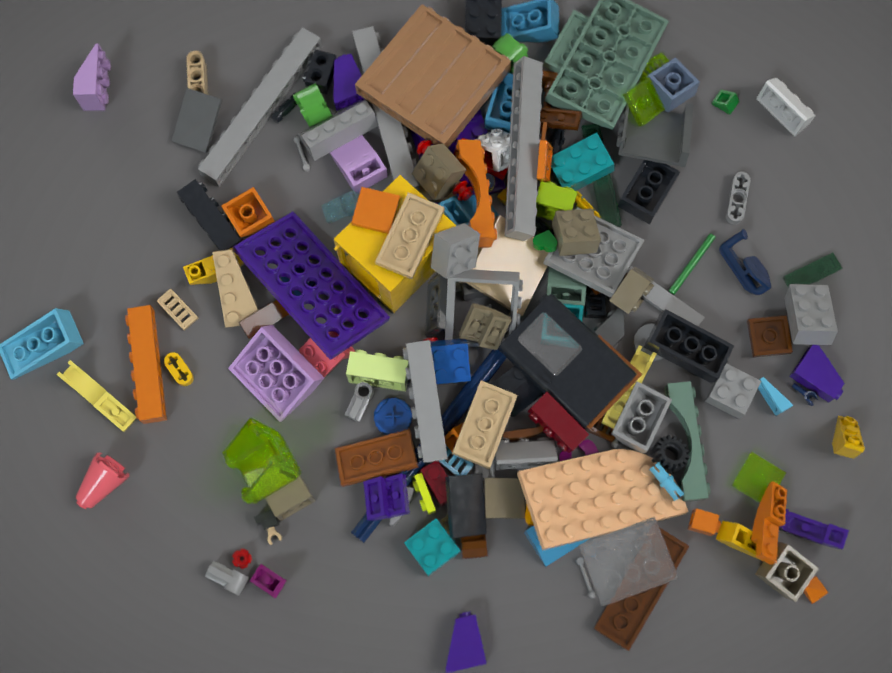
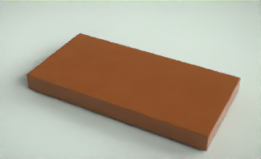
(376, 458)

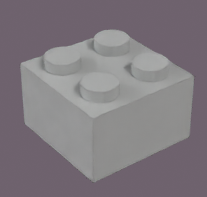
(455, 250)
(733, 391)

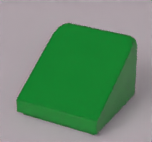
(726, 101)

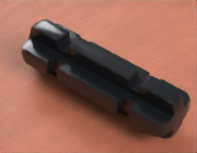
(284, 109)

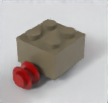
(440, 172)

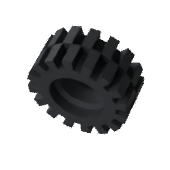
(676, 447)

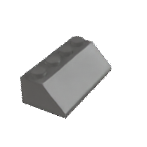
(339, 129)

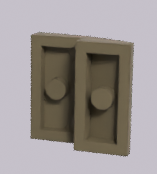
(484, 326)
(504, 498)

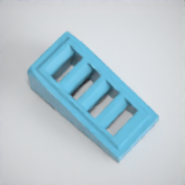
(775, 400)
(465, 471)

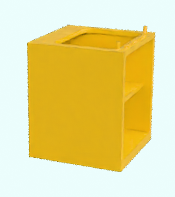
(363, 249)

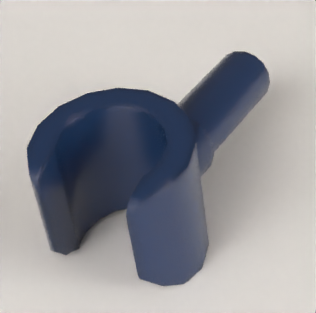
(807, 395)

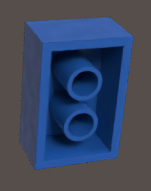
(451, 361)

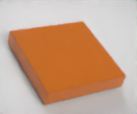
(544, 161)
(375, 210)

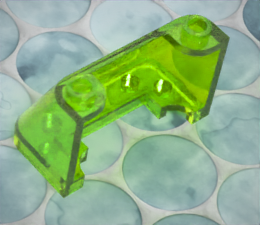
(262, 459)

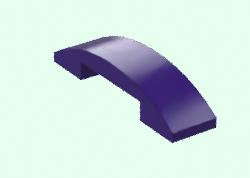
(814, 530)

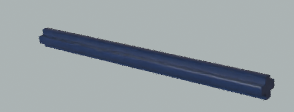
(449, 419)

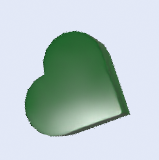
(545, 241)

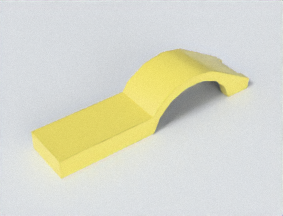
(642, 362)
(98, 396)

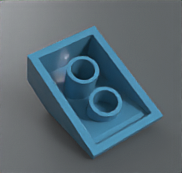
(531, 21)

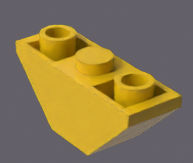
(203, 271)
(847, 438)

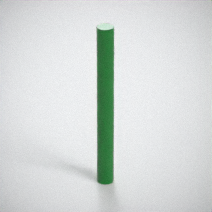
(692, 263)

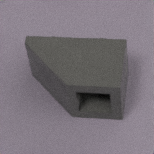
(613, 328)

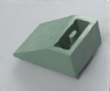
(565, 288)

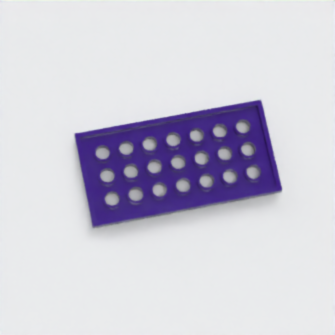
(294, 304)

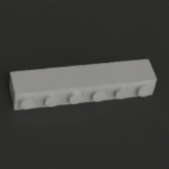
(426, 401)

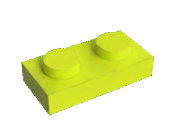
(426, 502)

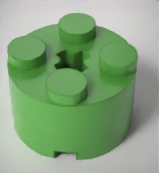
(511, 48)
(312, 105)

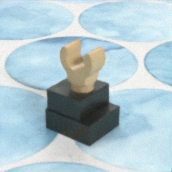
(268, 522)

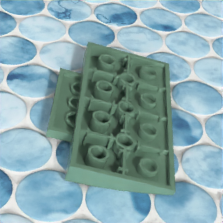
(602, 59)

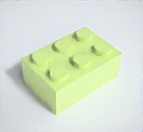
(377, 370)

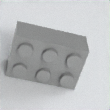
(810, 314)

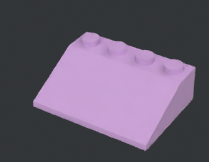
(275, 372)

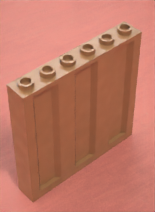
(433, 76)

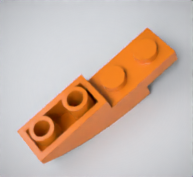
(768, 519)

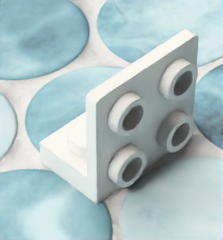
(497, 143)

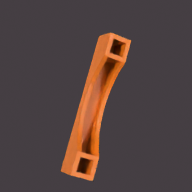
(471, 156)

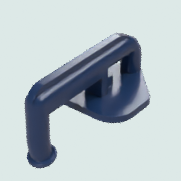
(752, 264)

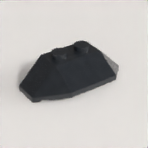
(517, 383)

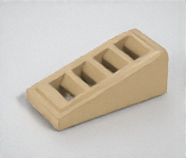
(165, 298)

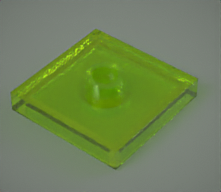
(644, 101)
(756, 476)

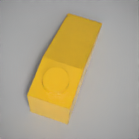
(737, 537)

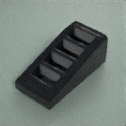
(592, 313)

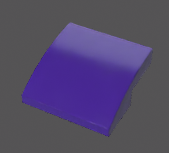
(386, 497)

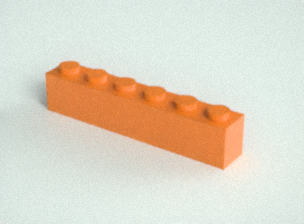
(146, 364)

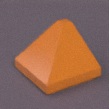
(815, 590)

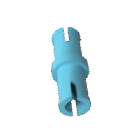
(666, 481)

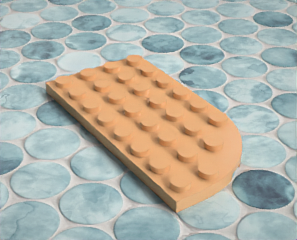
(595, 496)

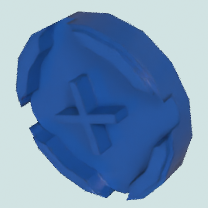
(392, 416)

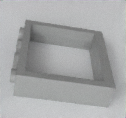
(483, 276)

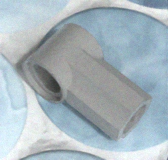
(358, 403)
(230, 579)

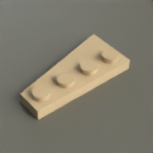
(233, 288)

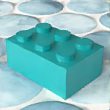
(582, 163)

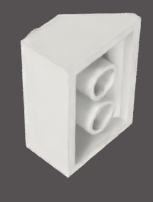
(785, 106)

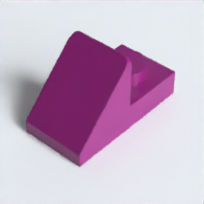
(268, 580)

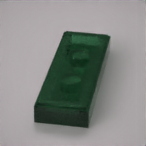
(814, 271)

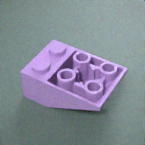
(92, 81)
(359, 164)

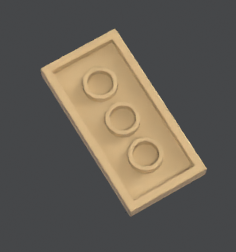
(410, 235)
(484, 424)

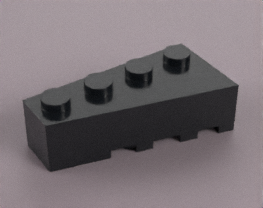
(208, 215)

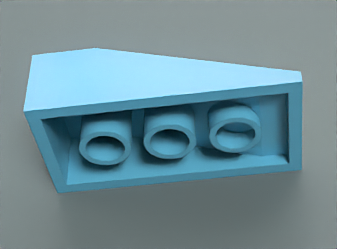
(40, 343)

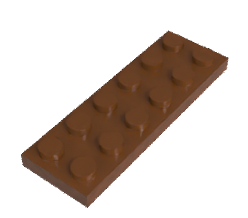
(625, 618)

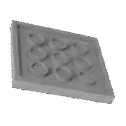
(606, 267)

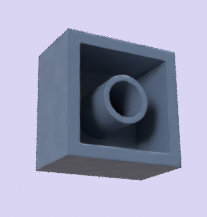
(674, 84)

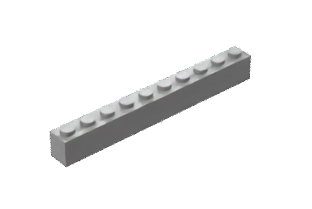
(259, 107)
(391, 130)
(524, 149)

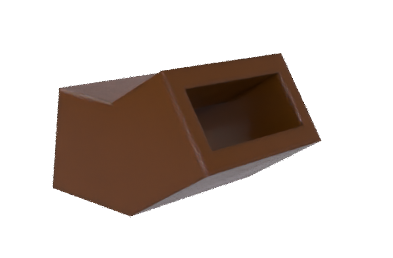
(474, 546)

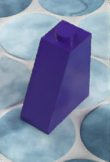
(345, 77)
(818, 374)
(466, 644)

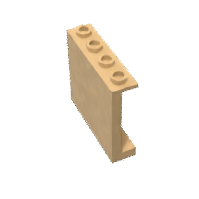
(510, 256)

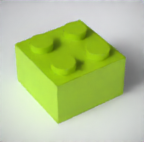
(553, 199)

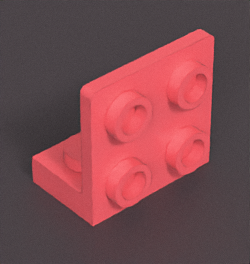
(319, 359)

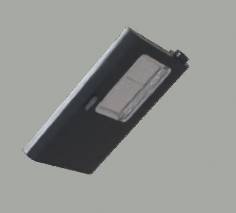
(567, 360)

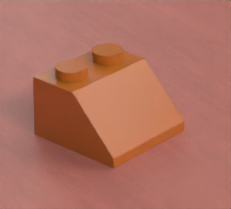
(248, 213)

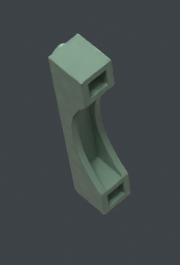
(682, 405)

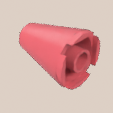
(100, 480)

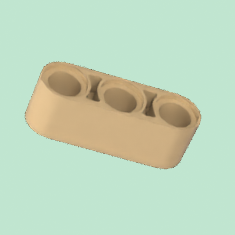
(197, 70)

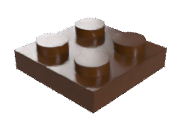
(769, 336)

